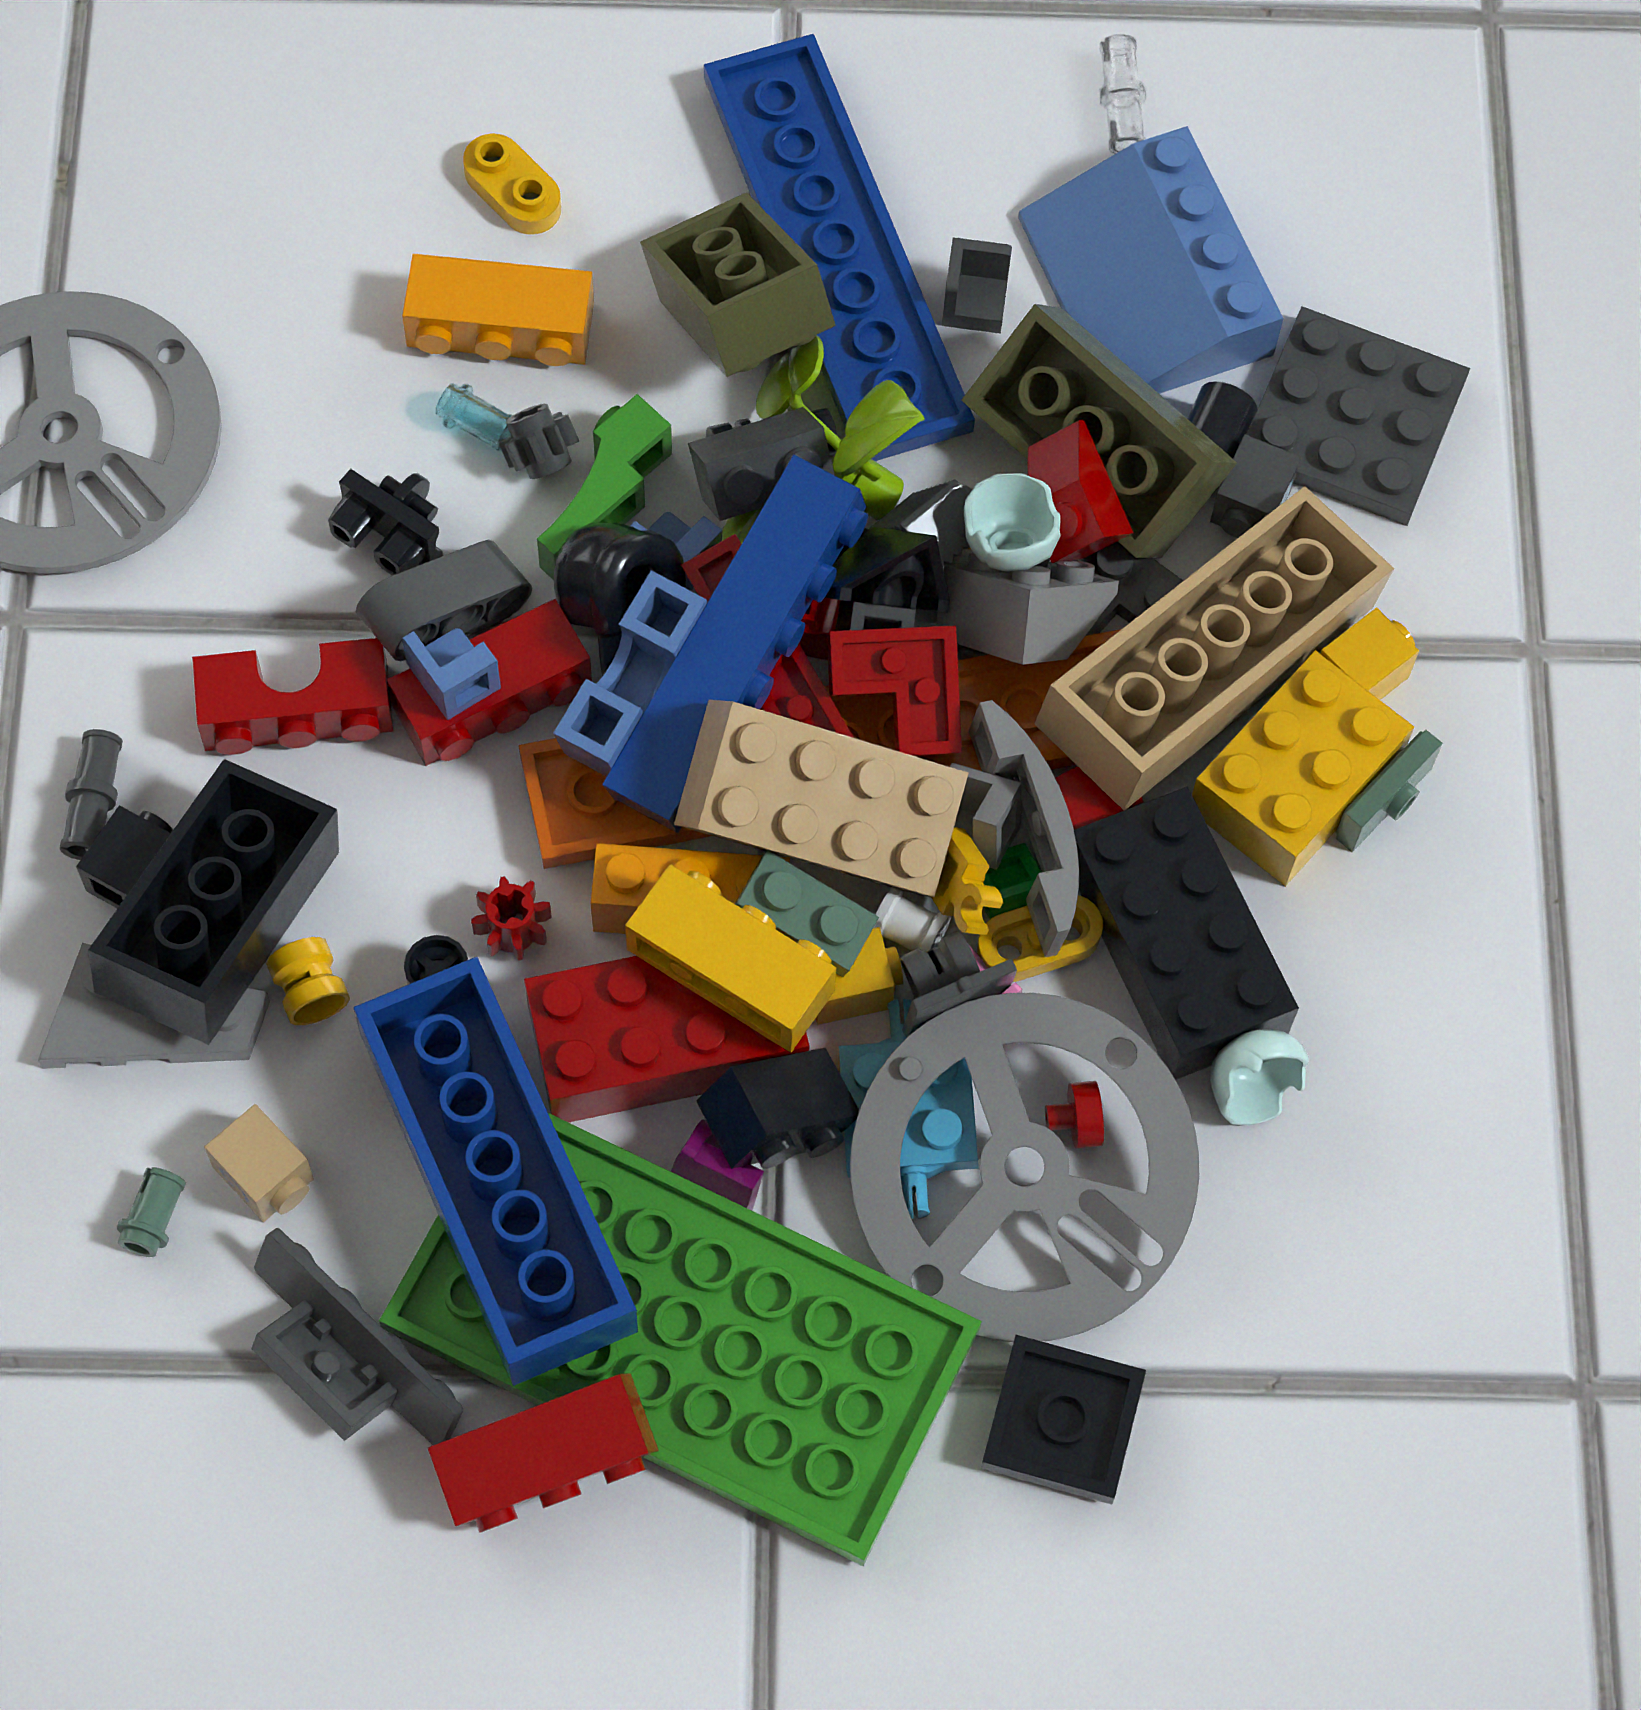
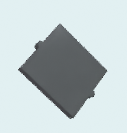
(979, 985)

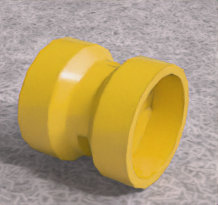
(307, 980)

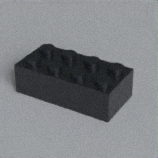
(214, 901)
(1180, 931)

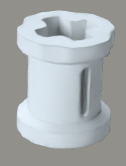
(910, 923)

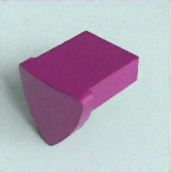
(708, 1167)

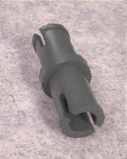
(91, 791)

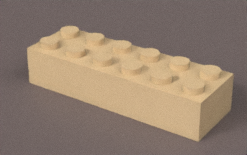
(1212, 647)

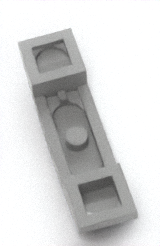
(1011, 754)

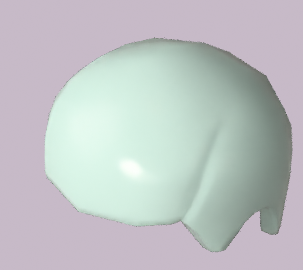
(1011, 521)
(1254, 1074)

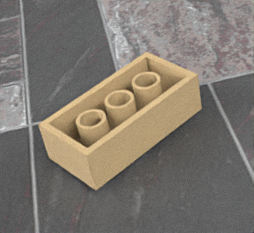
(821, 797)

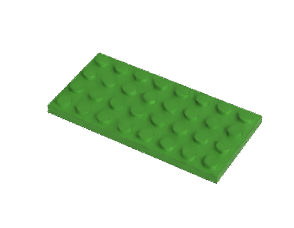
(753, 1351)

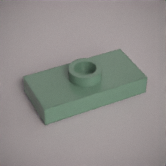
(1390, 791)

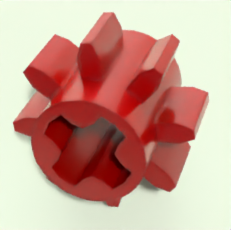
(506, 903)

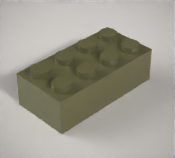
(1154, 456)

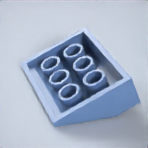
(1155, 264)

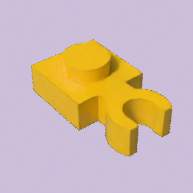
(962, 885)

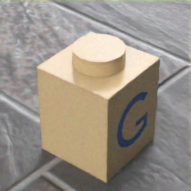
(260, 1164)

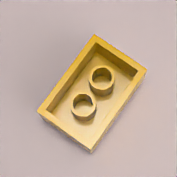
(1299, 767)

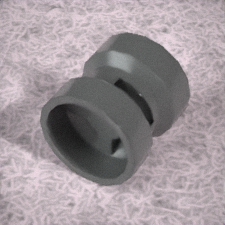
(939, 966)

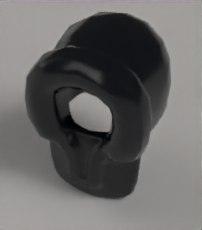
(602, 573)

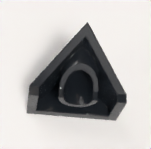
(892, 571)

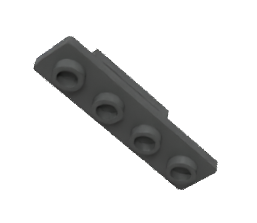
(340, 1354)

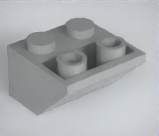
(1025, 613)

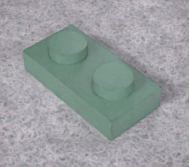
(808, 910)

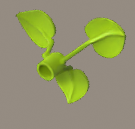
(870, 428)

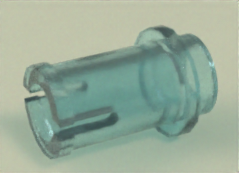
(472, 414)

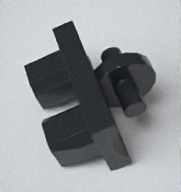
(393, 511)

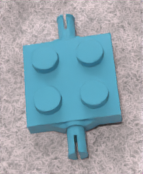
(940, 1127)

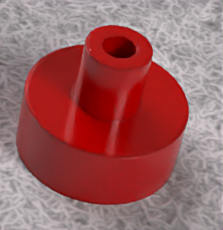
(1081, 1115)

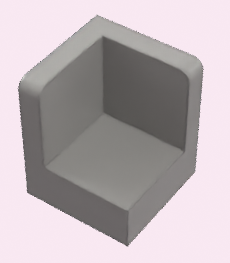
(989, 812)

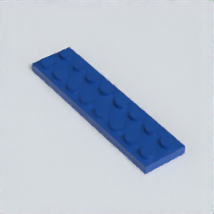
(820, 190)

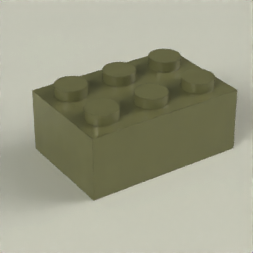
(738, 284)

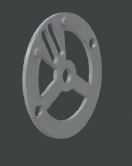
(175, 484)
(978, 1034)

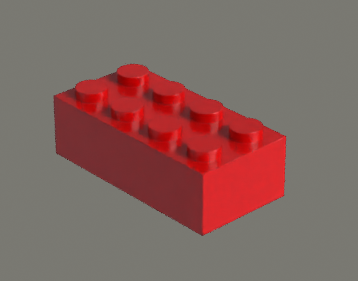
(632, 1038)

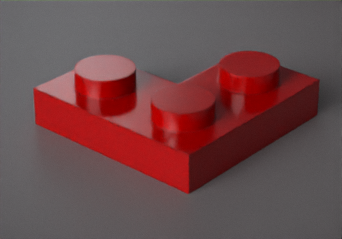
(917, 669)

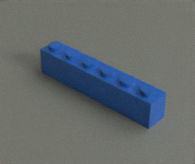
(741, 631)

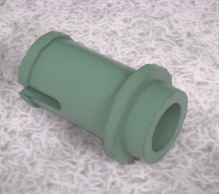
(151, 1212)

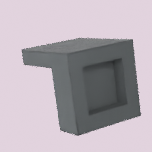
(976, 285)

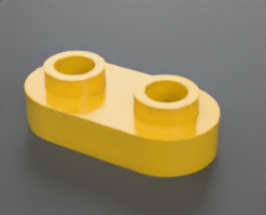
(508, 179)
(1018, 930)

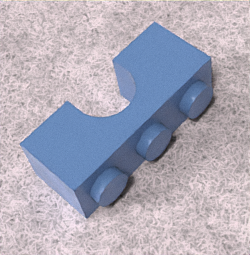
(651, 638)

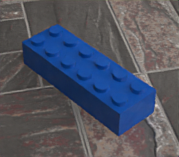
(496, 1171)

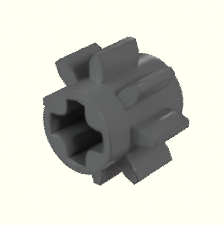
(538, 441)

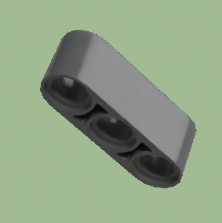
(454, 591)

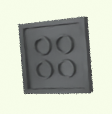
(1358, 413)

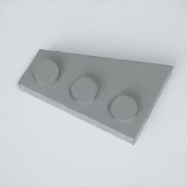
(105, 1032)

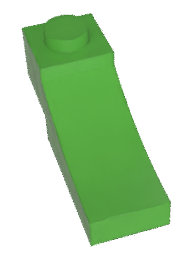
(626, 449)

